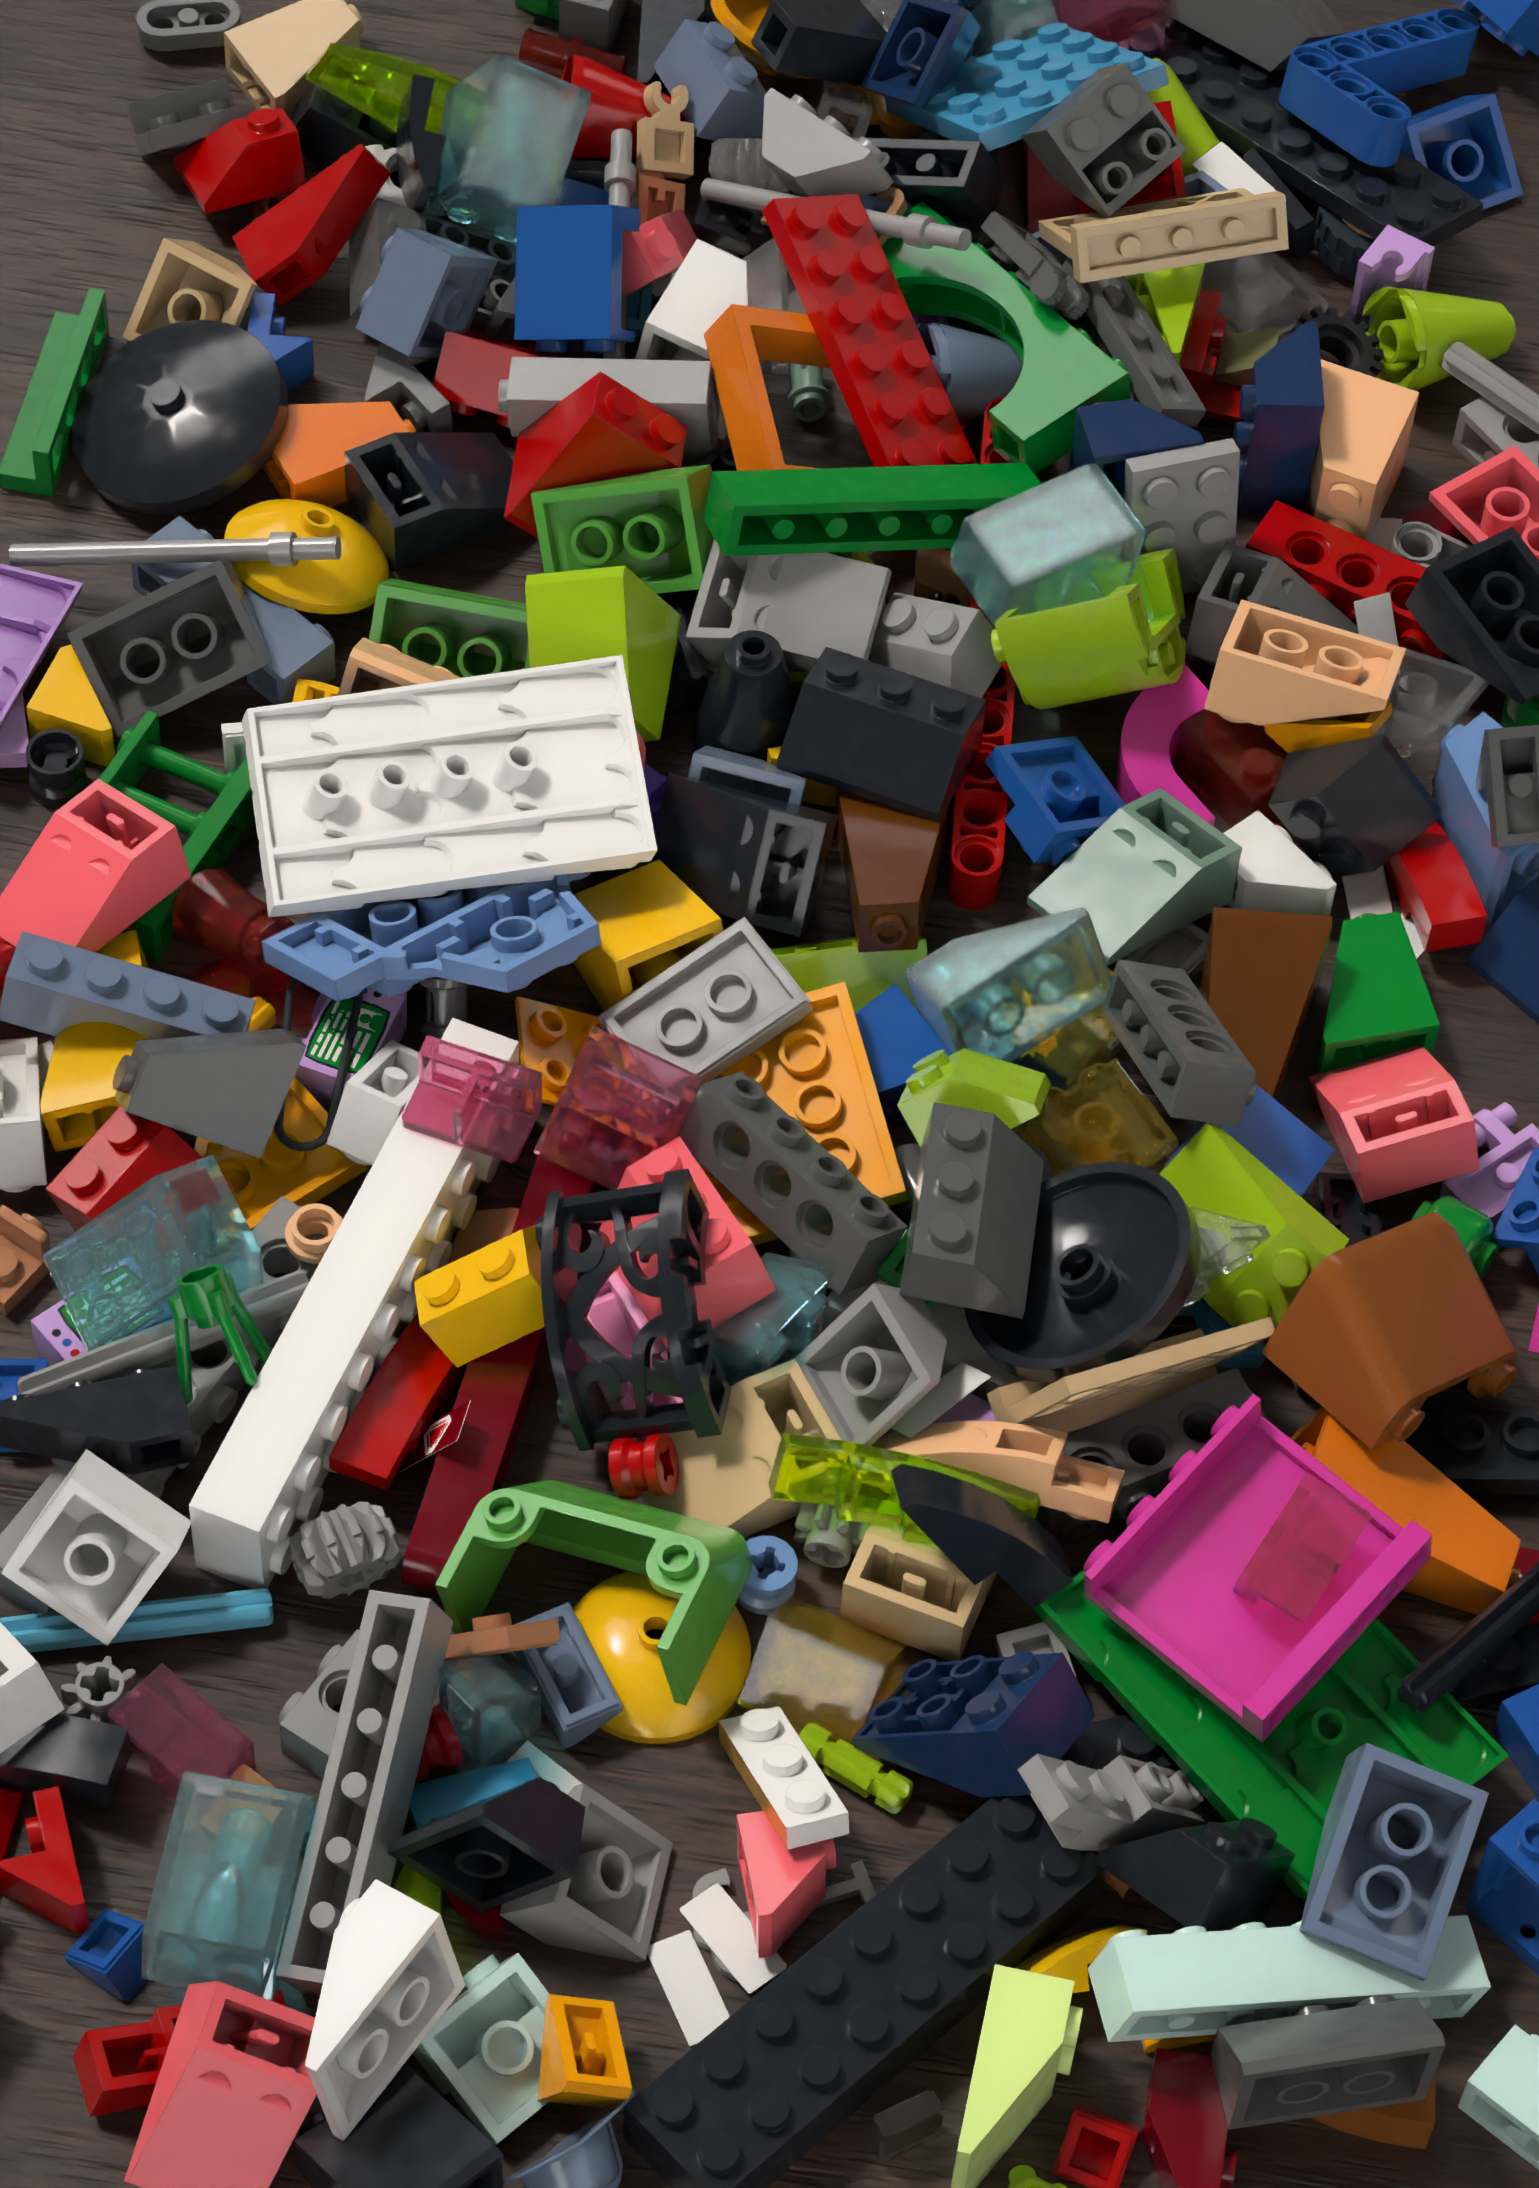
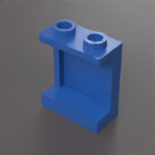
(571, 276)

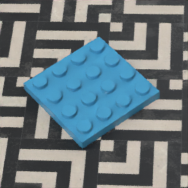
(1020, 83)

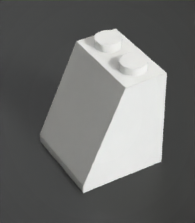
(690, 304)

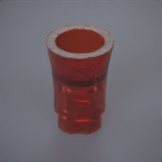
(225, 919)

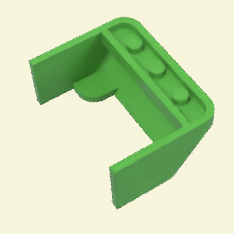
(678, 1553)

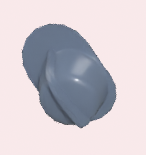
(582, 2159)

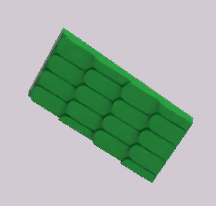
(1297, 1767)

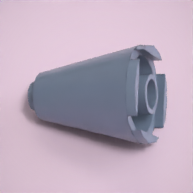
(970, 367)

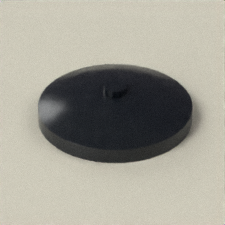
(180, 417)
(1104, 1273)

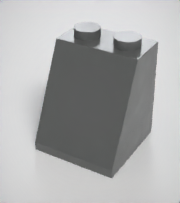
(1259, 28)

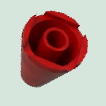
(613, 105)

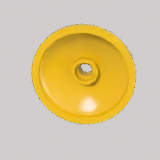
(311, 585)
(615, 1623)

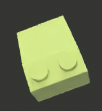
(1022, 2045)

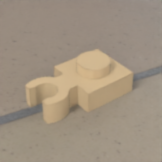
(663, 139)

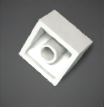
(97, 1547)

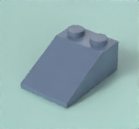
(1391, 1859)

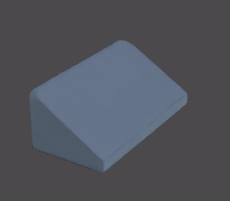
(571, 1680)

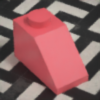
(779, 1882)

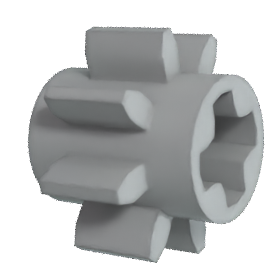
(826, 1538)
(94, 1682)

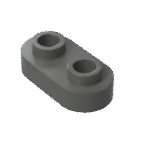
(186, 23)

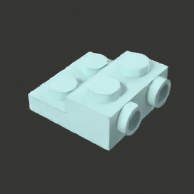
(491, 2046)

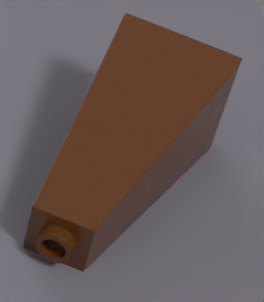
(1263, 981)

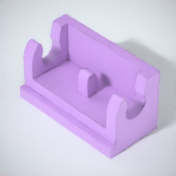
(1390, 262)

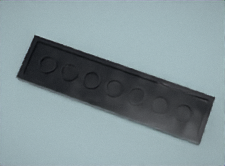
(1245, 112)

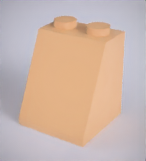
(1359, 448)

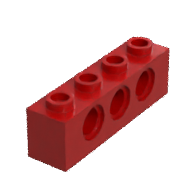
(1344, 568)

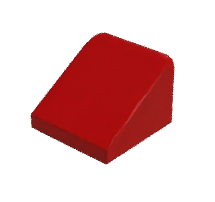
(1096, 2149)

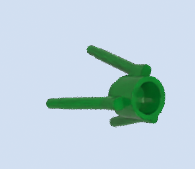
(212, 1300)

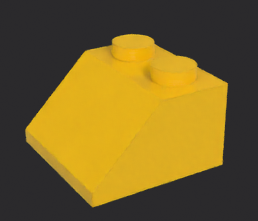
(483, 1298)

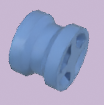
(776, 1584)

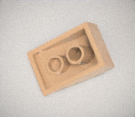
(1298, 669)

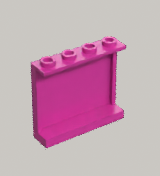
(1185, 1549)

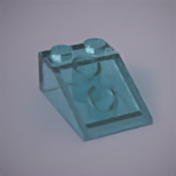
(1011, 984)

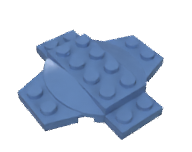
(469, 936)

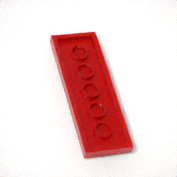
(867, 331)

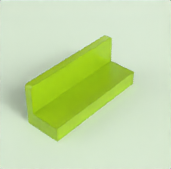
(837, 960)

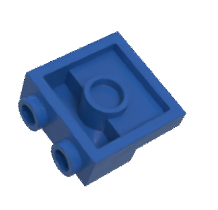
(1055, 794)

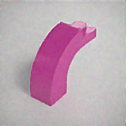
(1152, 738)

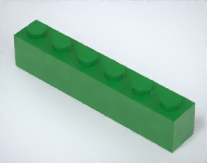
(854, 506)

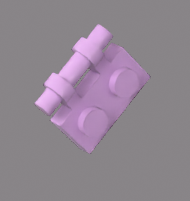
(1499, 1168)

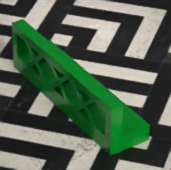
(47, 413)

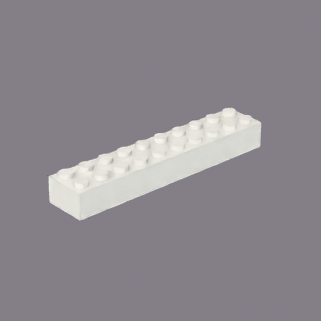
(335, 1343)

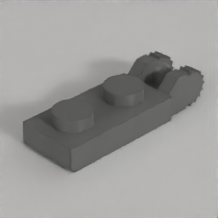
(1038, 267)

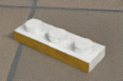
(783, 1777)

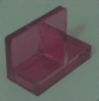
(473, 1099)
(1303, 1549)
(180, 1729)

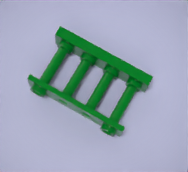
(211, 833)

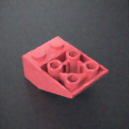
(93, 871)
(1397, 1122)
(225, 2093)

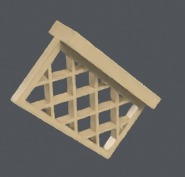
(1170, 233)
(1125, 1384)

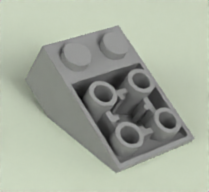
(795, 598)

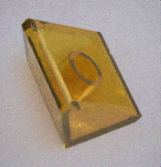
(820, 1669)

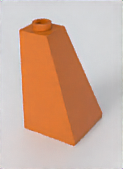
(1469, 1547)

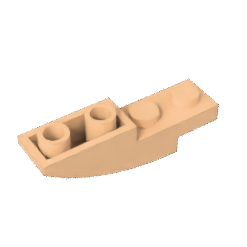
(1022, 1457)

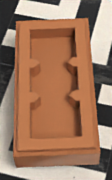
(497, 1635)

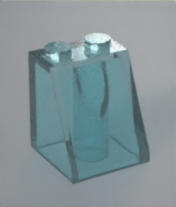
(506, 144)
(1049, 545)
(226, 1884)

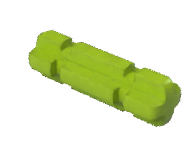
(857, 1769)

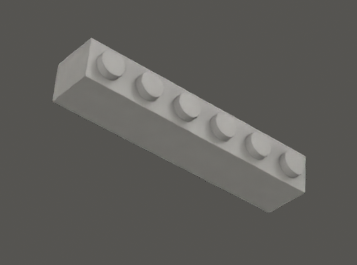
(366, 1774)

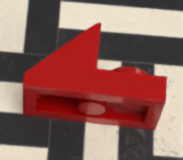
(48, 1876)

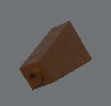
(888, 869)

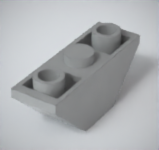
(817, 154)

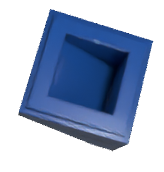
(111, 1954)

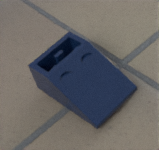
(979, 1720)

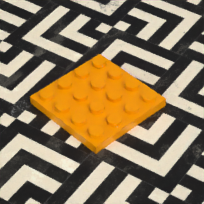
(826, 1083)

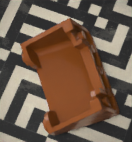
(1392, 1327)

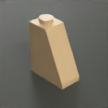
(278, 49)

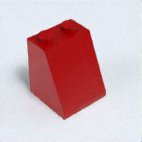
(589, 438)

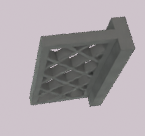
(1136, 342)

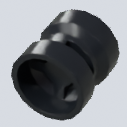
(55, 767)

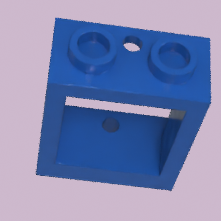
(1508, 1885)

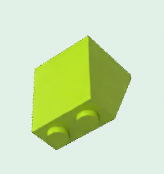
(602, 616)

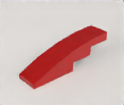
(395, 1409)

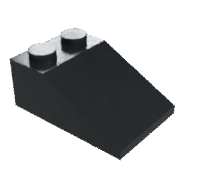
(1486, 612)

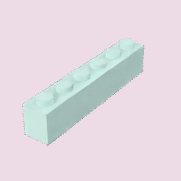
(1205, 1979)

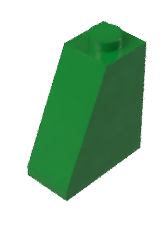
(1375, 995)

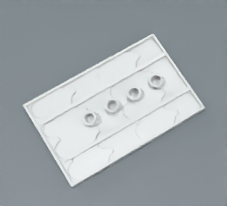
(447, 786)

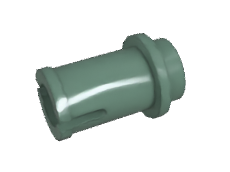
(807, 395)

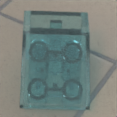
(129, 1257)

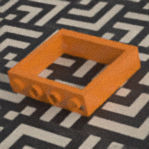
(734, 348)

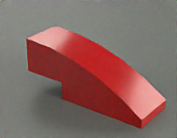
(1437, 891)
(123, 2062)

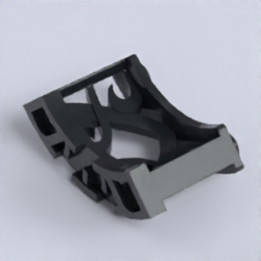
(693, 1364)

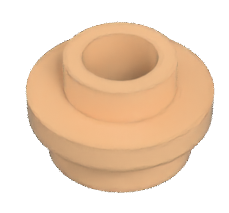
(311, 1220)

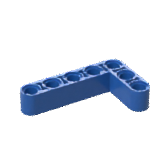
(1350, 79)

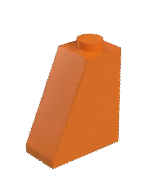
(311, 450)

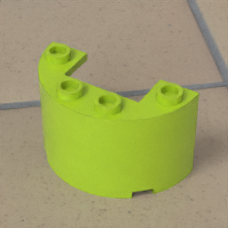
(1100, 643)

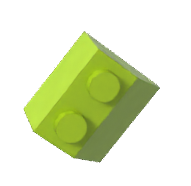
(973, 1083)

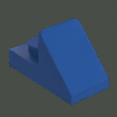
(290, 353)

